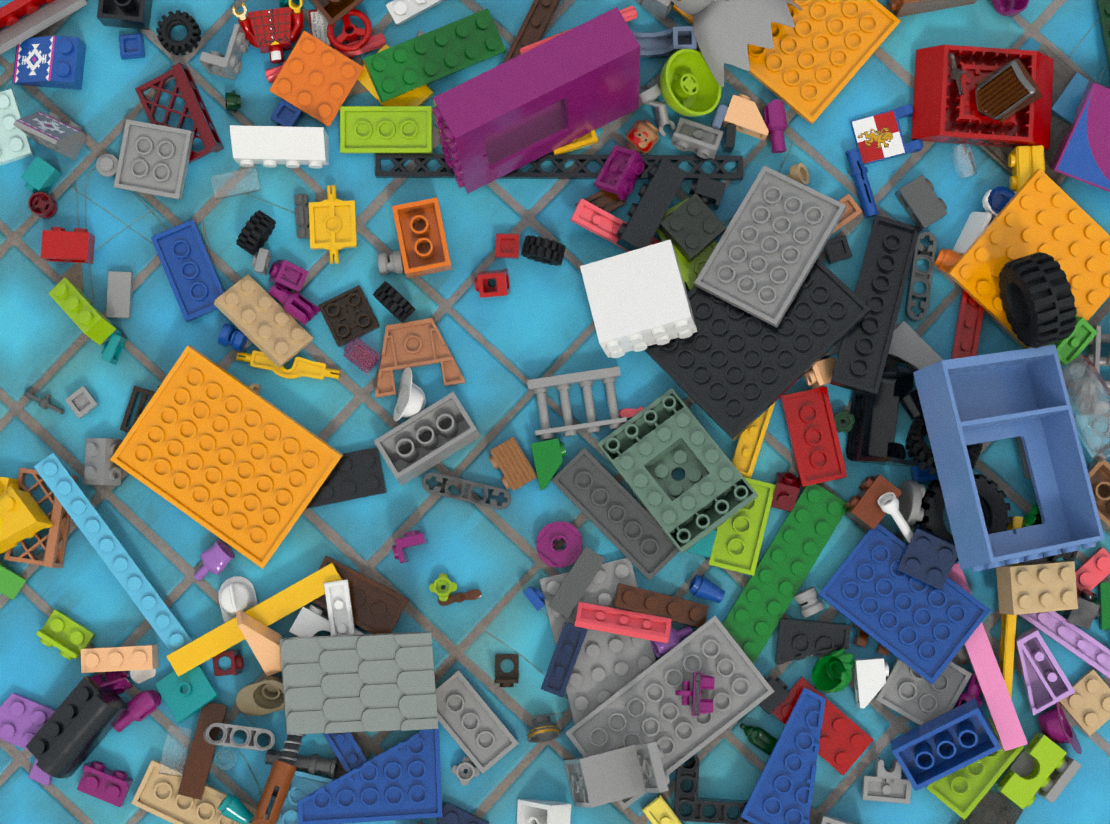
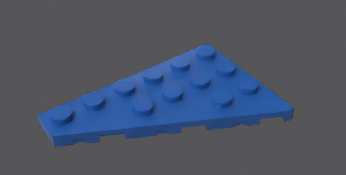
(388, 787)

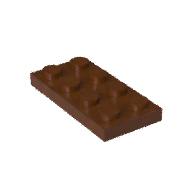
(373, 604)

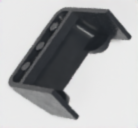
(876, 419)

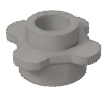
(459, 771)

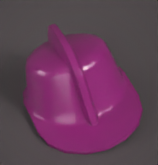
(1057, 728)

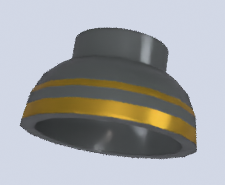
(542, 730)

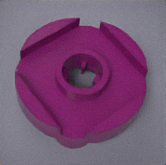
(545, 544)

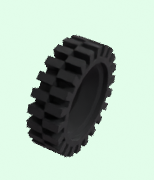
(922, 453)

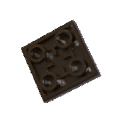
(349, 316)

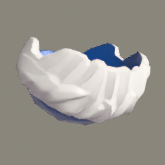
(996, 199)

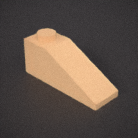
(262, 641)

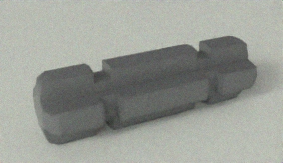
(302, 216)

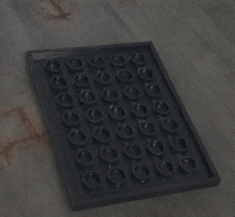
(743, 363)

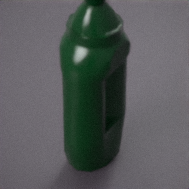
(759, 738)

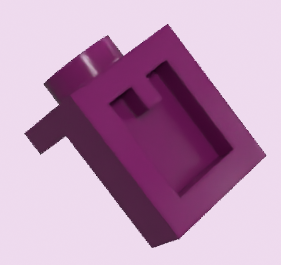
(287, 275)

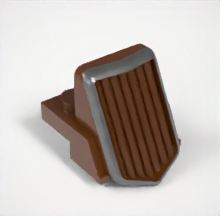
(1006, 91)

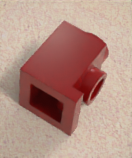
(486, 290)

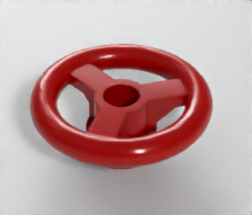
(354, 36)

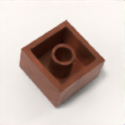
(864, 506)

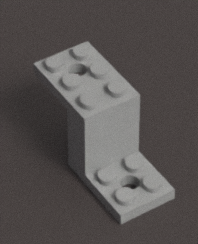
(616, 774)

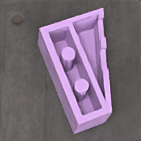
(1040, 672)

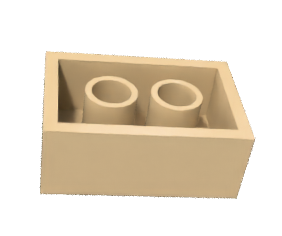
(1037, 587)

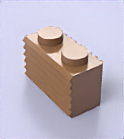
(513, 464)

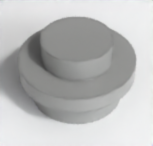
(107, 165)

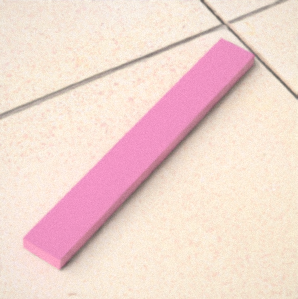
(991, 680)

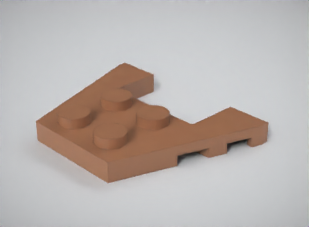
(413, 346)

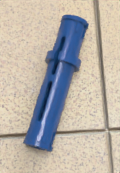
(862, 183)

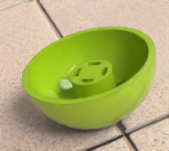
(689, 84)

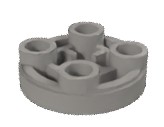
(911, 500)

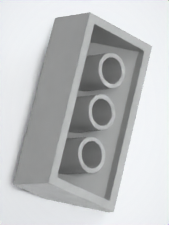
(427, 438)

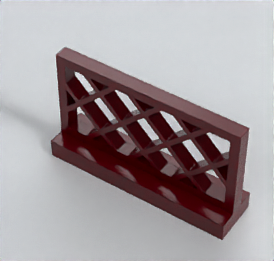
(193, 103)

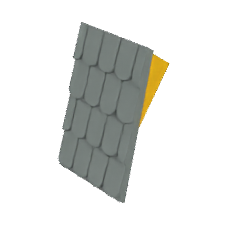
(358, 683)

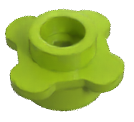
(436, 587)

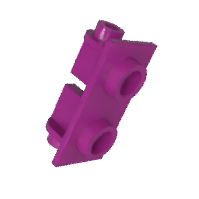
(115, 681)

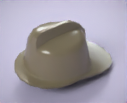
(261, 697)

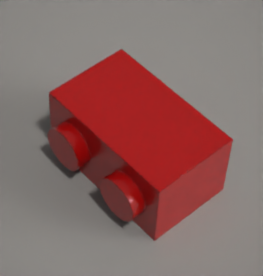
(67, 245)

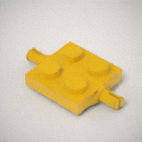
(332, 224)

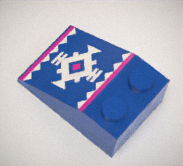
(50, 62)

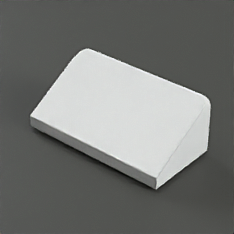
(973, 228)

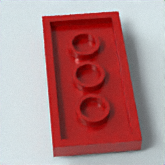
(813, 436)
(840, 737)

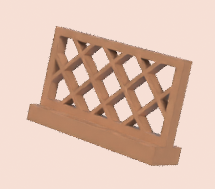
(57, 533)

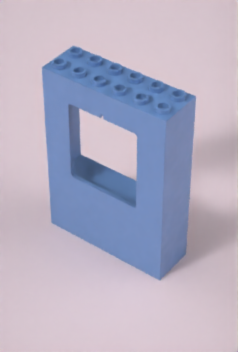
(1002, 399)

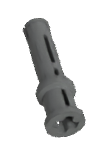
(312, 764)

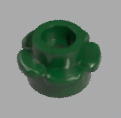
(232, 101)
(849, 418)

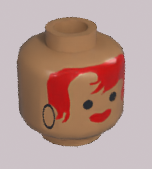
(642, 136)

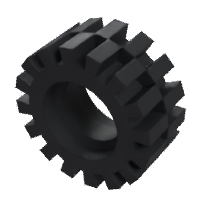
(169, 23)
(256, 232)
(543, 250)
(393, 301)

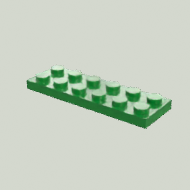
(434, 55)

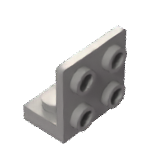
(231, 64)
(1059, 779)

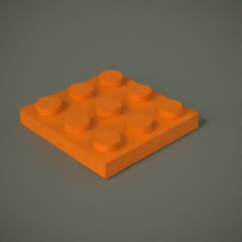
(316, 78)

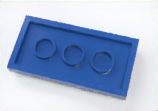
(189, 269)

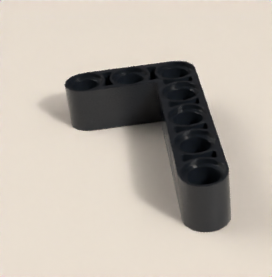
(698, 803)

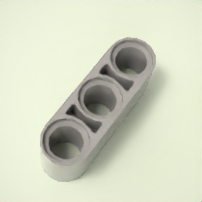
(250, 733)

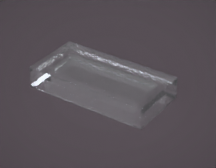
(236, 183)
(175, 751)

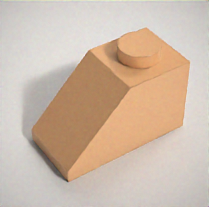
(745, 117)

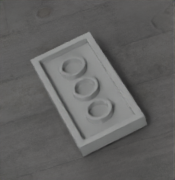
(472, 722)

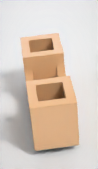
(119, 658)

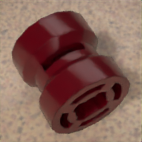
(40, 201)

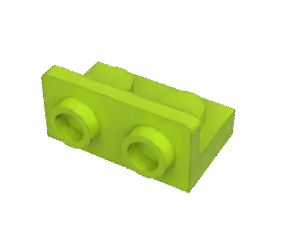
(65, 635)

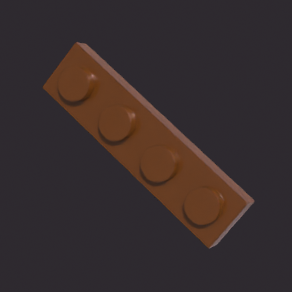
(660, 605)

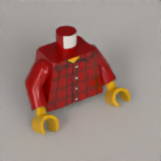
(273, 29)

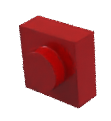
(507, 246)

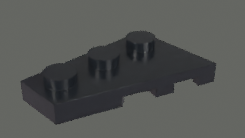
(809, 638)

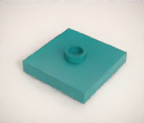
(186, 693)

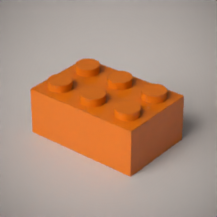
(422, 237)

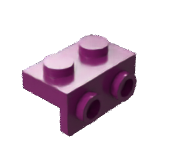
(411, 539)

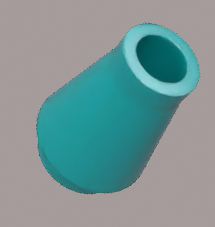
(235, 810)

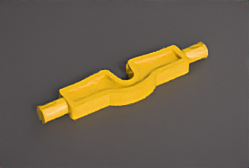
(300, 368)

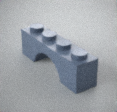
(665, 42)

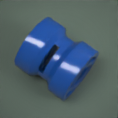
(232, 337)

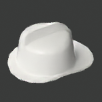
(410, 397)
(235, 595)

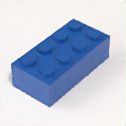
(945, 744)

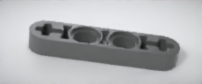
(919, 276)
(467, 487)

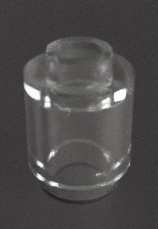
(963, 161)

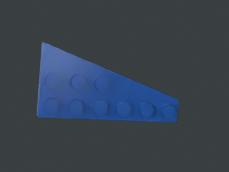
(788, 778)

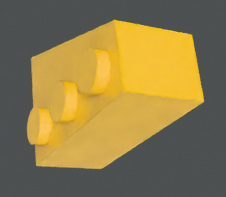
(19, 518)

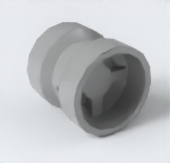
(390, 263)
(809, 602)

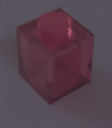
(361, 355)

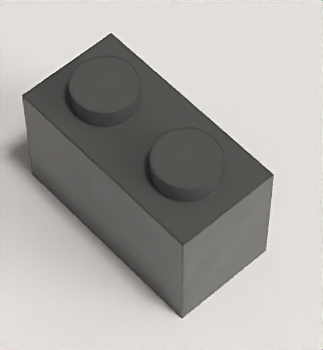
(921, 202)

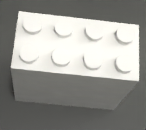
(638, 299)

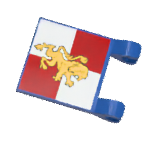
(882, 137)

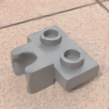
(886, 784)

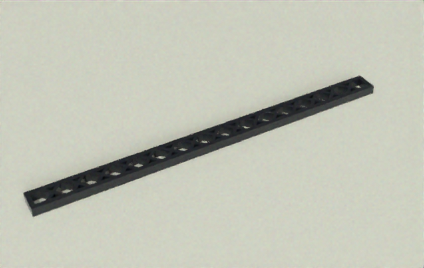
(531, 174)

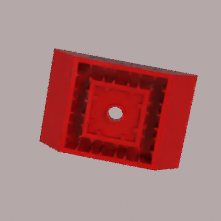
(951, 118)

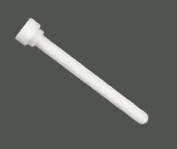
(890, 504)

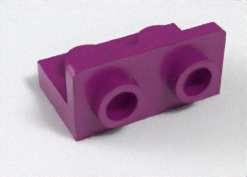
(620, 172)
(104, 783)

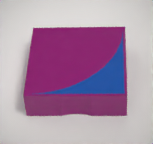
(1086, 146)

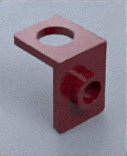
(237, 663)

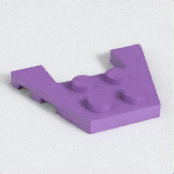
(20, 722)

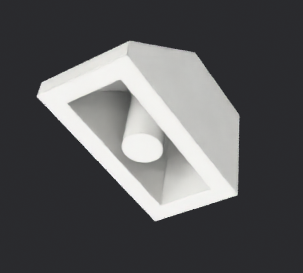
(869, 678)

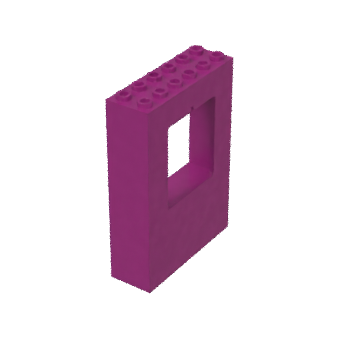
(539, 100)

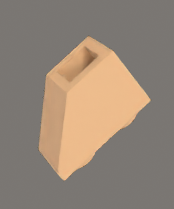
(820, 373)

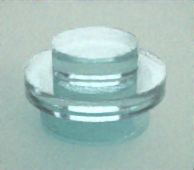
(225, 758)

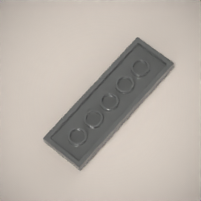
(615, 513)

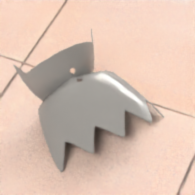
(728, 26)

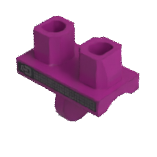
(699, 706)

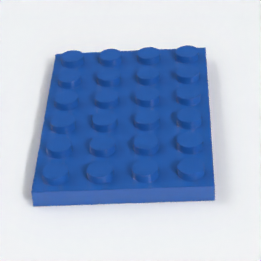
(900, 612)

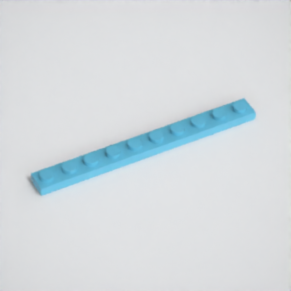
(112, 552)

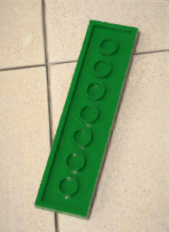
(783, 569)

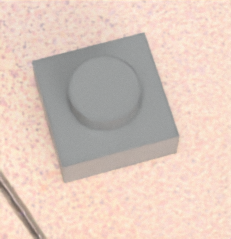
(262, 261)
(82, 402)

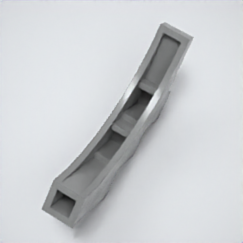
(905, 348)

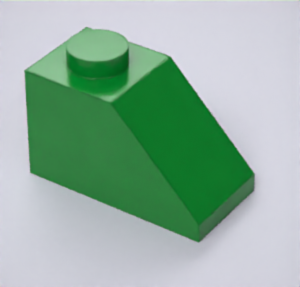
(547, 459)

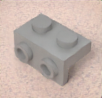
(696, 138)
(98, 466)

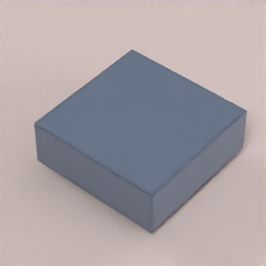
(719, 117)

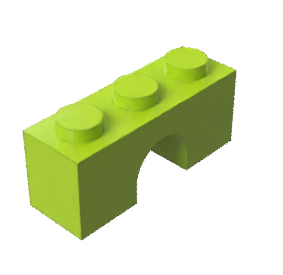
(81, 311)
(1046, 758)

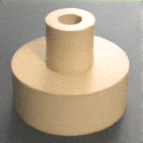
(799, 173)

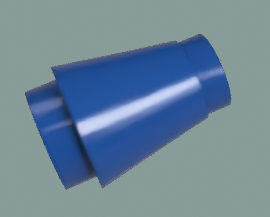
(704, 588)

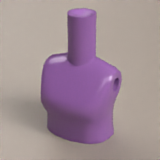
(214, 560)
(675, 638)

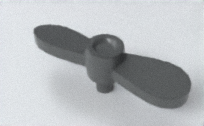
(44, 402)

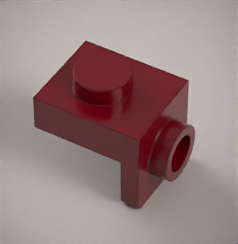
(785, 491)

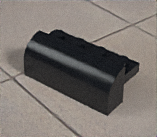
(76, 728)

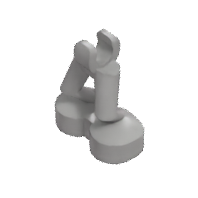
(647, 95)

